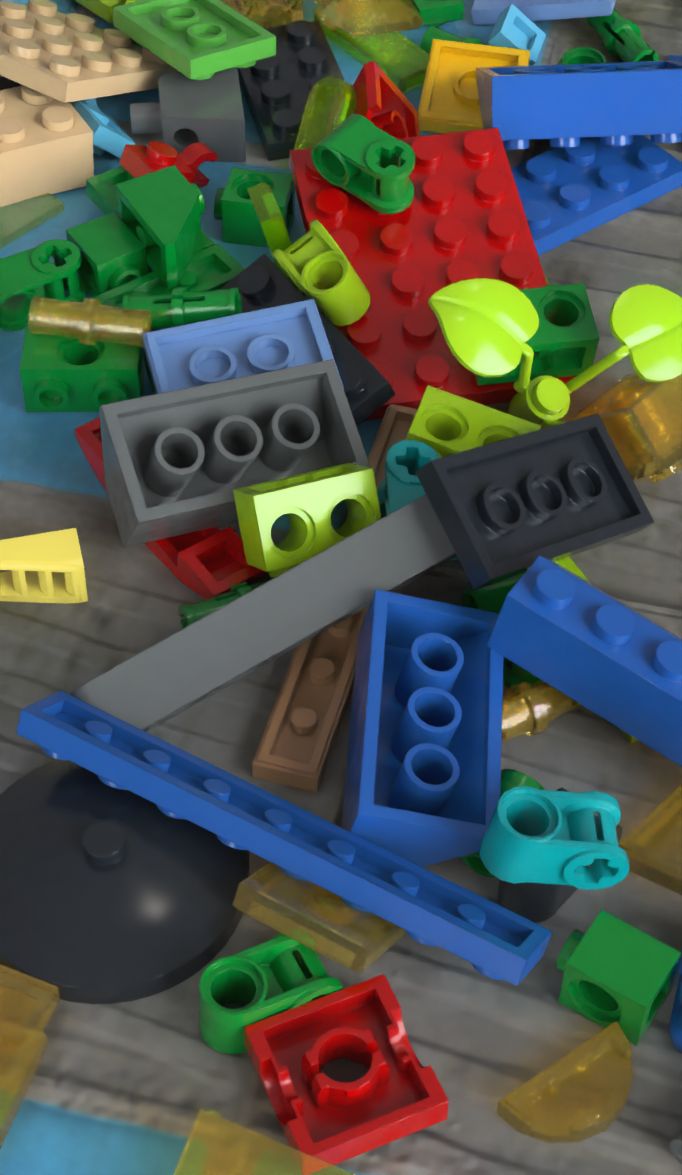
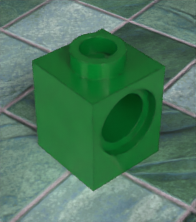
(236, 210)
(108, 253)
(616, 975)

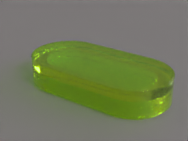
(326, 107)

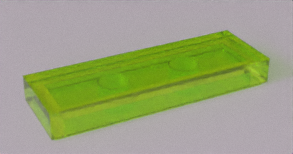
(393, 52)

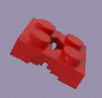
(353, 1116)

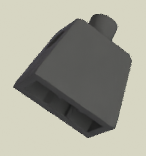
(196, 112)

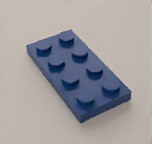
(590, 185)

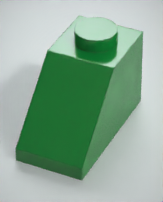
(165, 217)

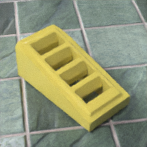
(43, 568)

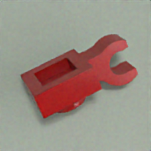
(157, 155)

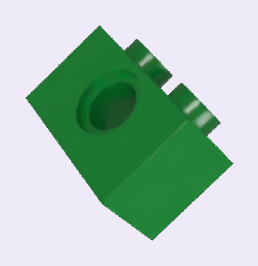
(78, 377)

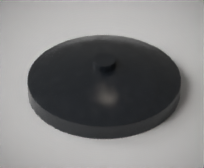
(109, 888)

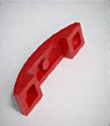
(203, 559)

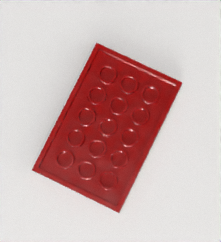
(457, 229)

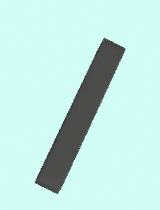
(271, 619)

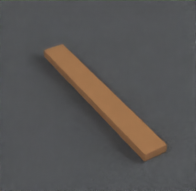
(321, 671)

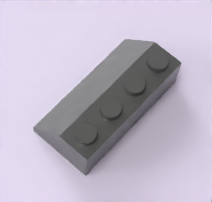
(186, 449)

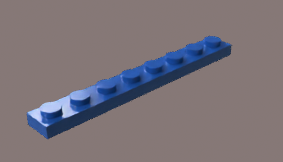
(297, 841)

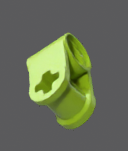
(325, 275)

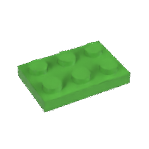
(195, 35)

